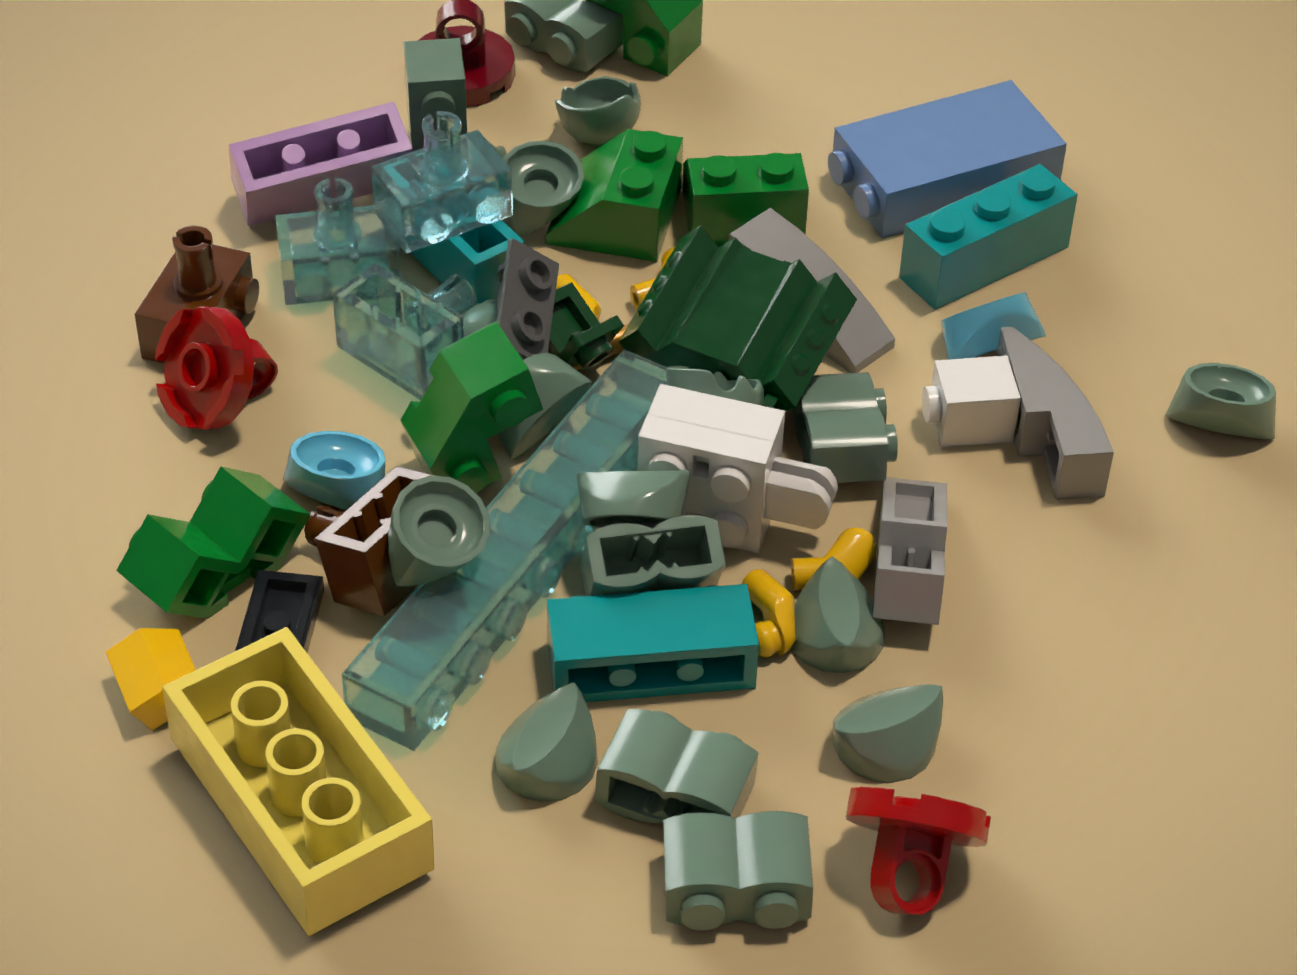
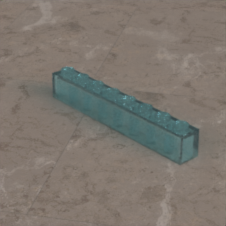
(455, 624)

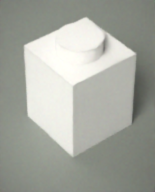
(972, 401)

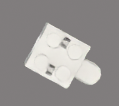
(733, 465)

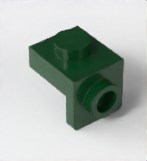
(577, 333)

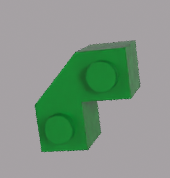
(658, 31)
(473, 395)
(232, 534)

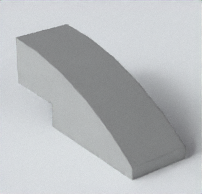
(864, 333)
(1056, 421)
(911, 551)

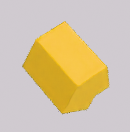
(144, 665)

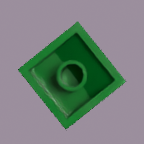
(733, 190)
(624, 197)

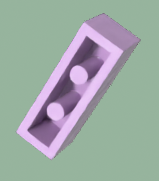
(282, 168)

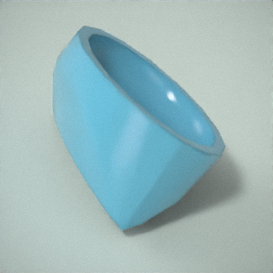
(978, 329)
(334, 467)

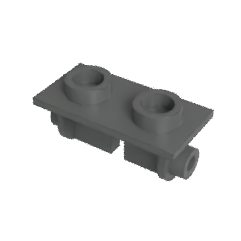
(526, 298)

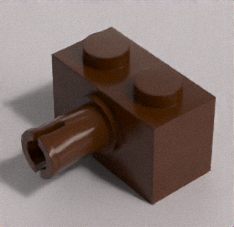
(194, 278)
(356, 546)

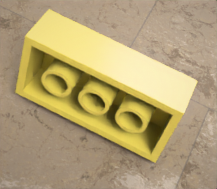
(299, 780)

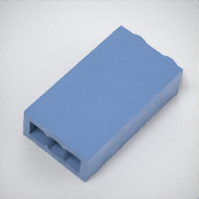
(940, 153)

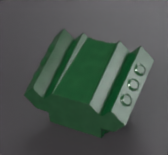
(739, 316)

